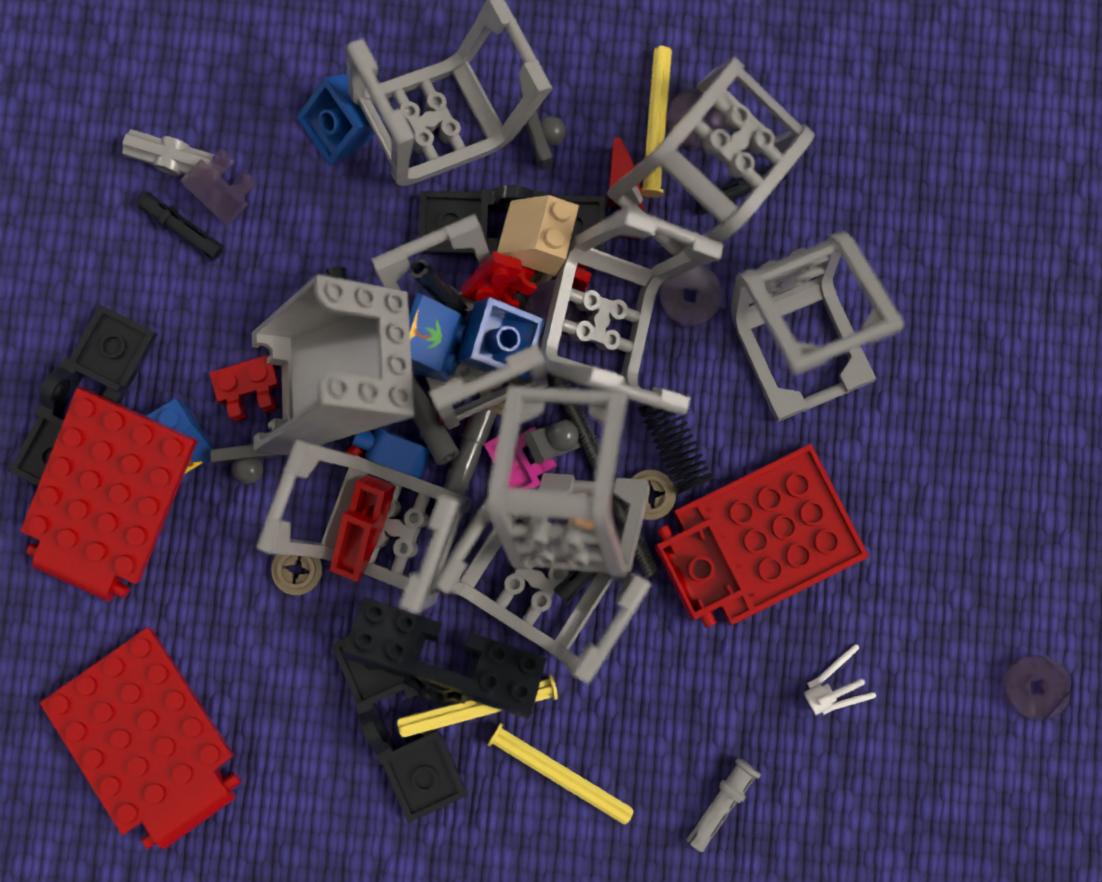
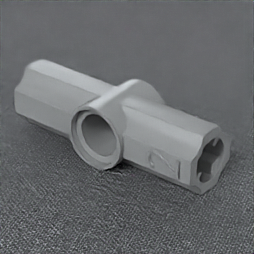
(165, 154)

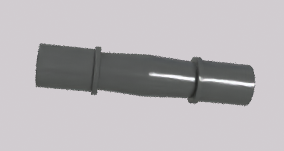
(431, 428)
(470, 447)

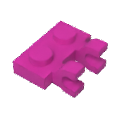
(522, 473)

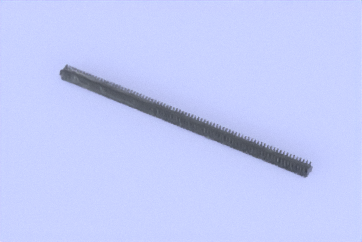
(593, 453)

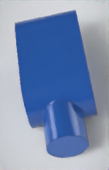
(393, 451)

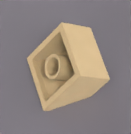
(538, 232)

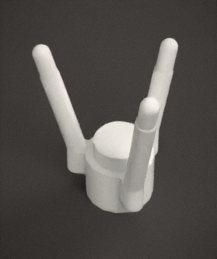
(823, 699)

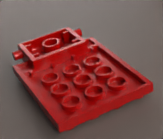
(105, 495)
(759, 540)
(144, 741)

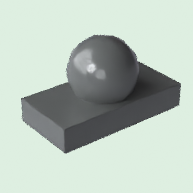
(545, 133)
(553, 441)
(246, 463)

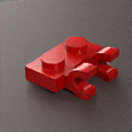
(494, 277)
(244, 380)

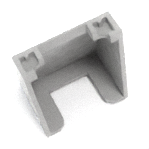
(340, 362)

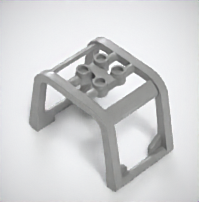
(415, 131)
(747, 133)
(633, 223)
(794, 272)
(466, 379)
(564, 496)
(445, 520)
(592, 657)

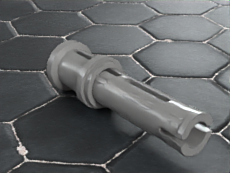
(731, 791)

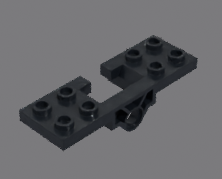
(448, 207)
(108, 353)
(393, 643)
(418, 771)

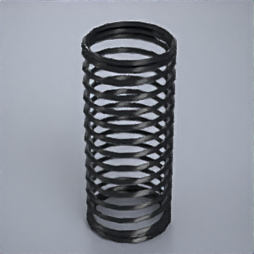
(682, 485)

